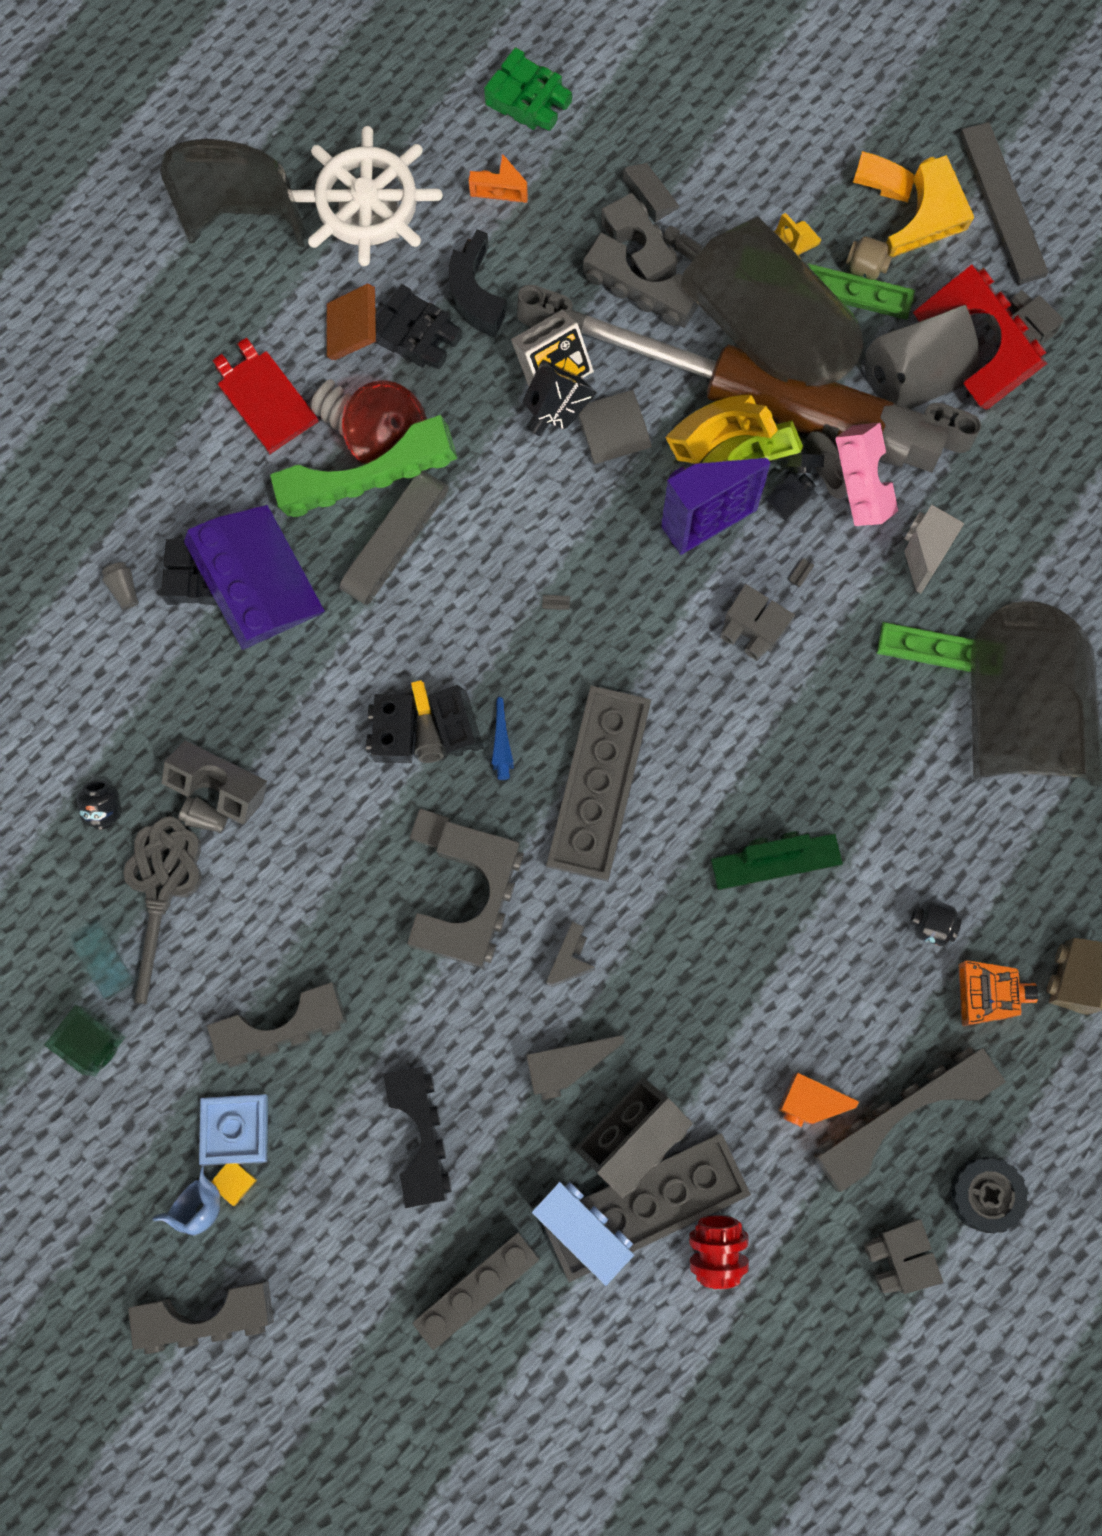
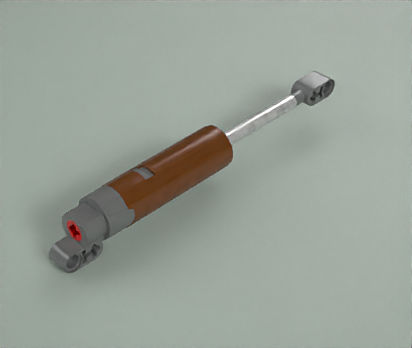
(824, 408)

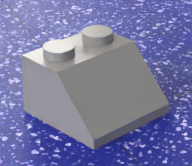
(928, 543)

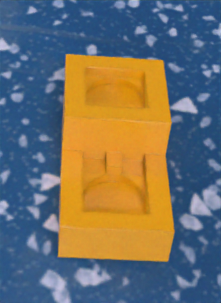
(885, 175)

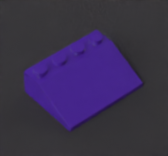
(711, 499)
(252, 574)

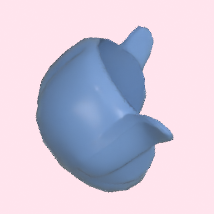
(183, 1212)

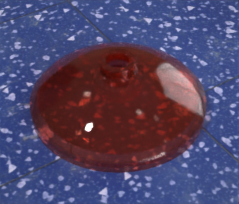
(369, 415)

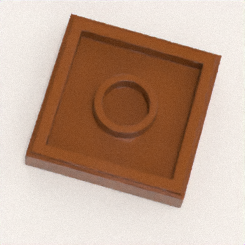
(351, 322)

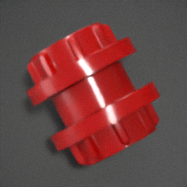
(718, 1260)

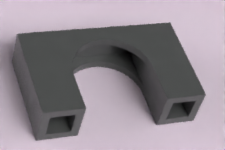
(471, 940)

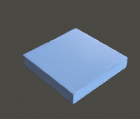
(233, 1130)

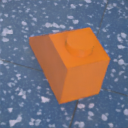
(812, 1102)

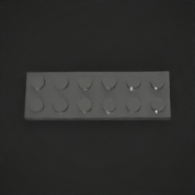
(599, 783)
(666, 1199)

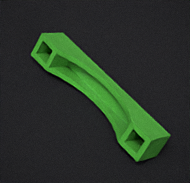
(422, 447)

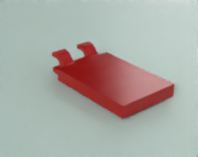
(264, 397)

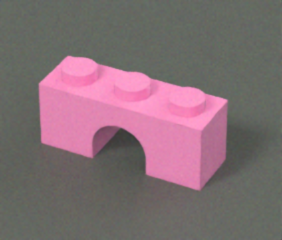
(859, 456)

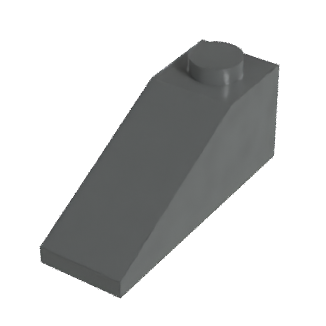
(563, 1066)

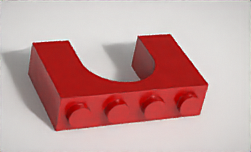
(1017, 355)

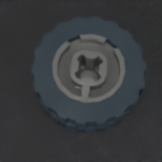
(989, 1195)

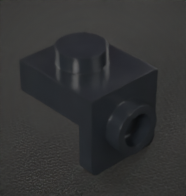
(792, 495)

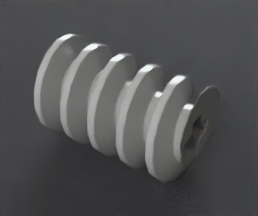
(330, 404)

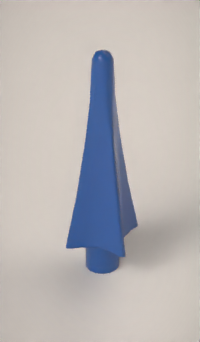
(502, 756)

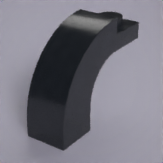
(475, 305)

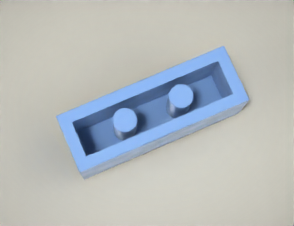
(584, 1232)

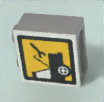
(555, 341)

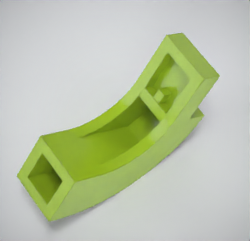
(742, 447)

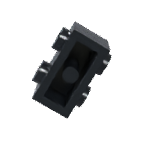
(391, 728)

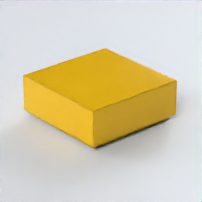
(421, 697)
(233, 1182)

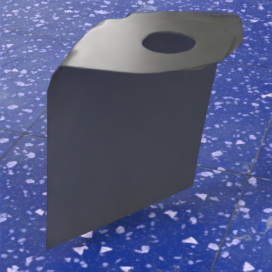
(931, 355)

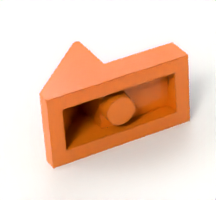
(506, 185)

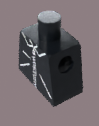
(555, 397)

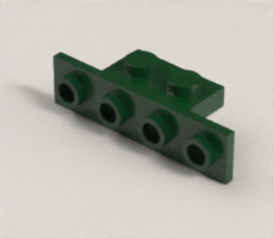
(776, 859)

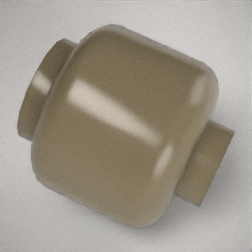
(868, 258)

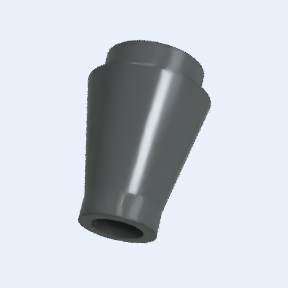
(121, 585)
(428, 741)
(202, 815)

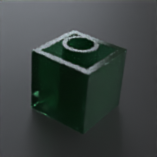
(85, 1041)

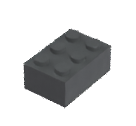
(633, 1137)

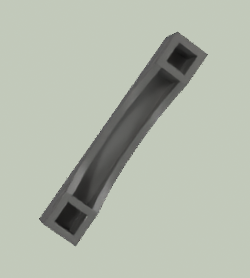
(852, 1155)

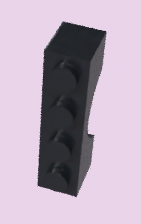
(424, 1179)

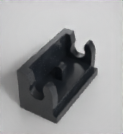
(456, 720)

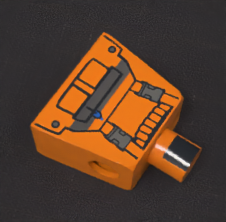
(992, 992)

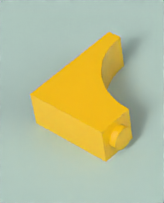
(940, 208)

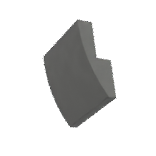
(614, 427)

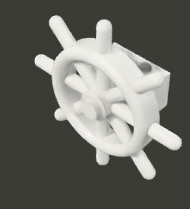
(366, 210)

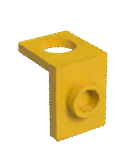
(798, 235)

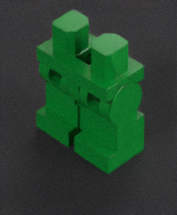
(527, 92)

